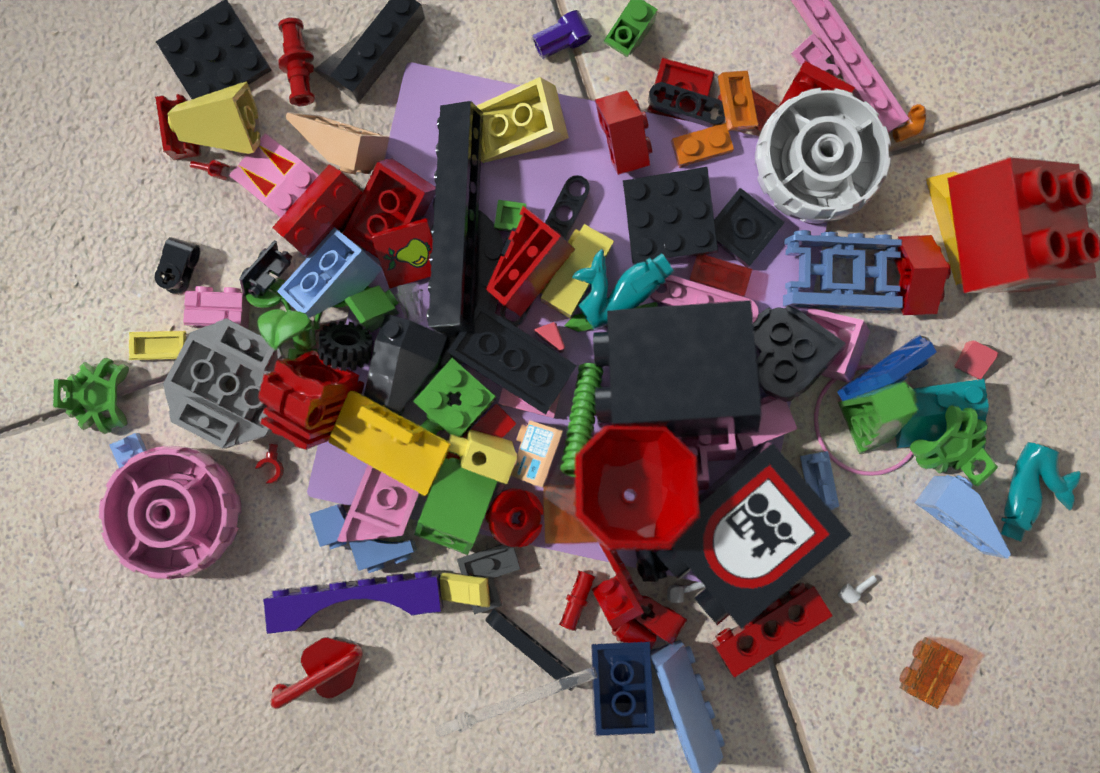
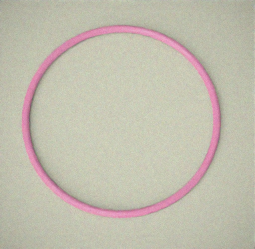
(816, 424)

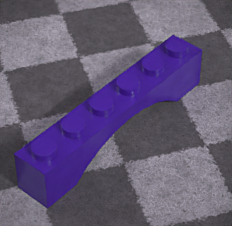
(414, 595)

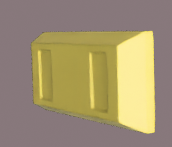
(156, 345)
(465, 589)

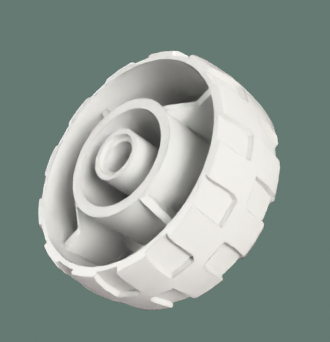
(815, 184)

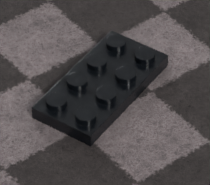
(513, 359)

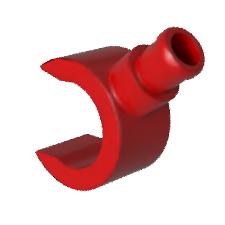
(271, 456)

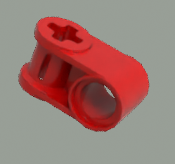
(661, 620)

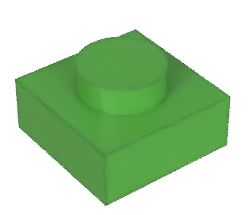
(508, 215)

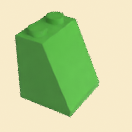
(455, 507)

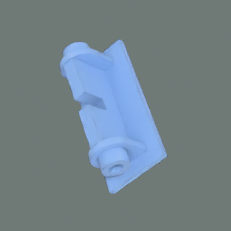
(819, 476)

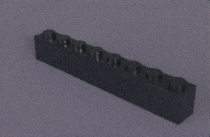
(455, 218)

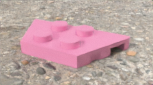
(379, 508)

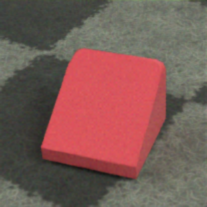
(551, 335)
(976, 359)

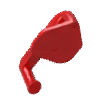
(329, 669)

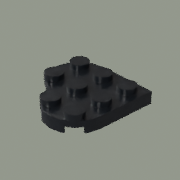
(792, 351)

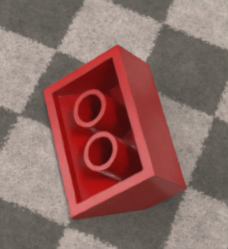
(318, 210)

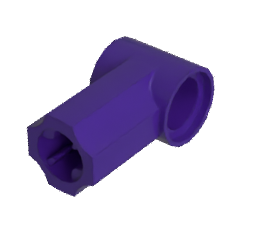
(568, 32)

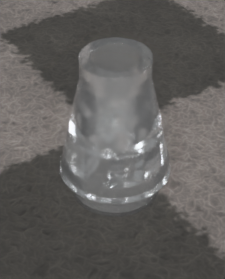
(411, 301)

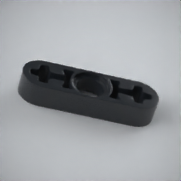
(671, 90)

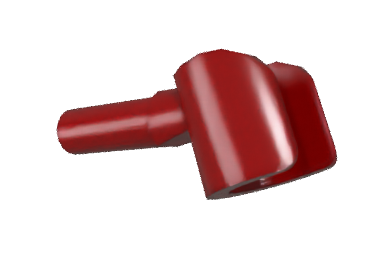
(213, 168)

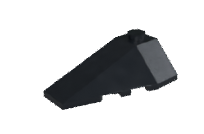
(402, 361)

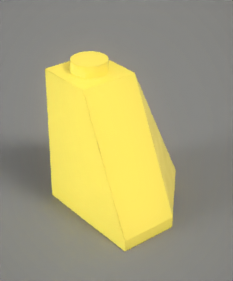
(218, 120)

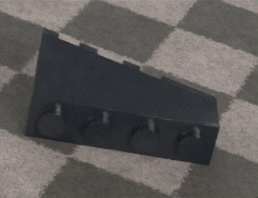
(367, 55)

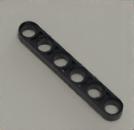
(563, 228)

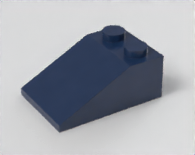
(622, 689)

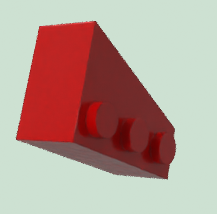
(529, 263)

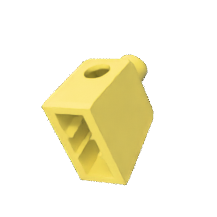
(494, 458)

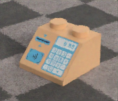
(535, 452)

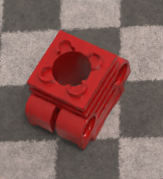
(305, 398)

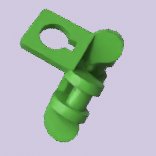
(93, 393)
(957, 447)

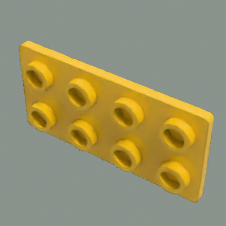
(389, 442)

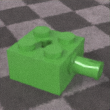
(436, 400)

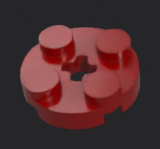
(501, 513)

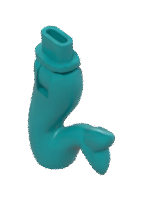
(630, 291)
(1025, 493)

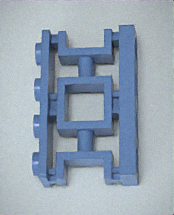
(842, 293)

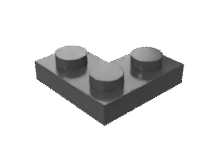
(490, 564)

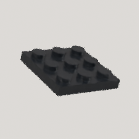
(213, 52)
(670, 215)

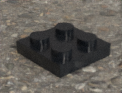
(745, 227)

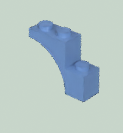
(367, 553)

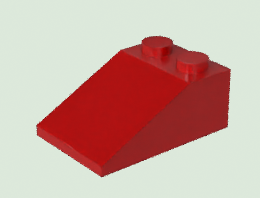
(389, 200)

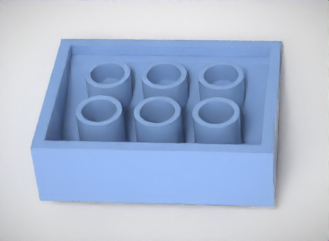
(686, 706)

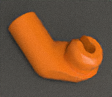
(913, 126)

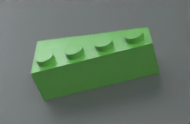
(878, 415)

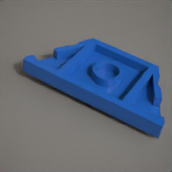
(891, 369)

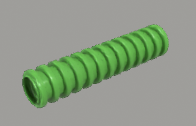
(582, 415)

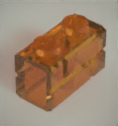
(930, 672)

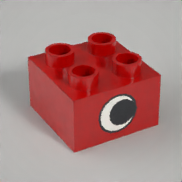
(1023, 226)

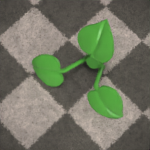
(280, 325)

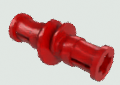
(296, 62)

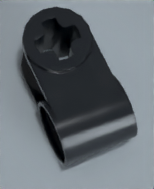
(177, 262)

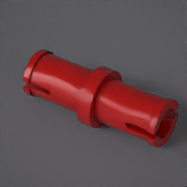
(577, 600)

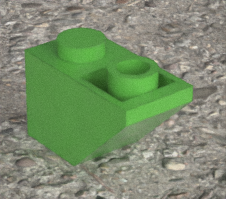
(631, 27)

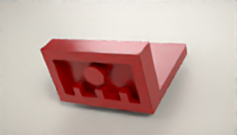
(812, 77)
(615, 595)

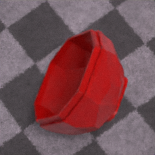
(654, 469)

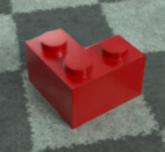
(625, 131)
(922, 274)

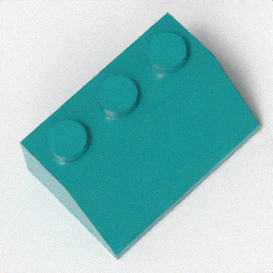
(932, 402)

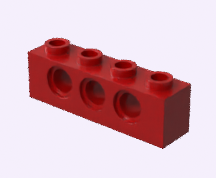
(812, 613)

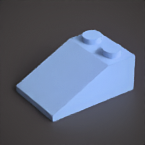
(329, 275)
(963, 512)

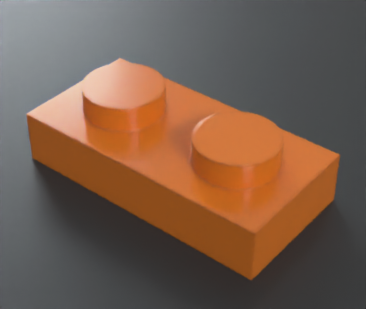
(737, 100)
(702, 145)

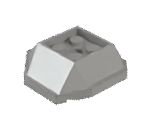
(199, 379)

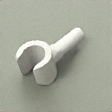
(675, 593)
(851, 595)

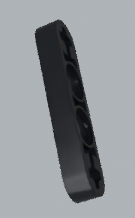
(528, 645)

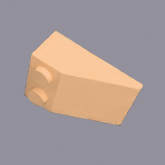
(342, 143)

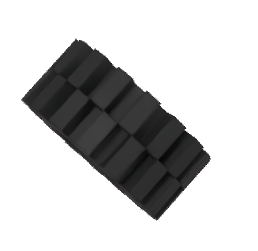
(344, 345)

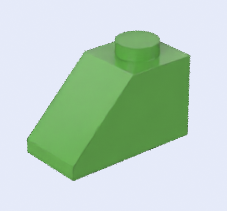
(372, 306)

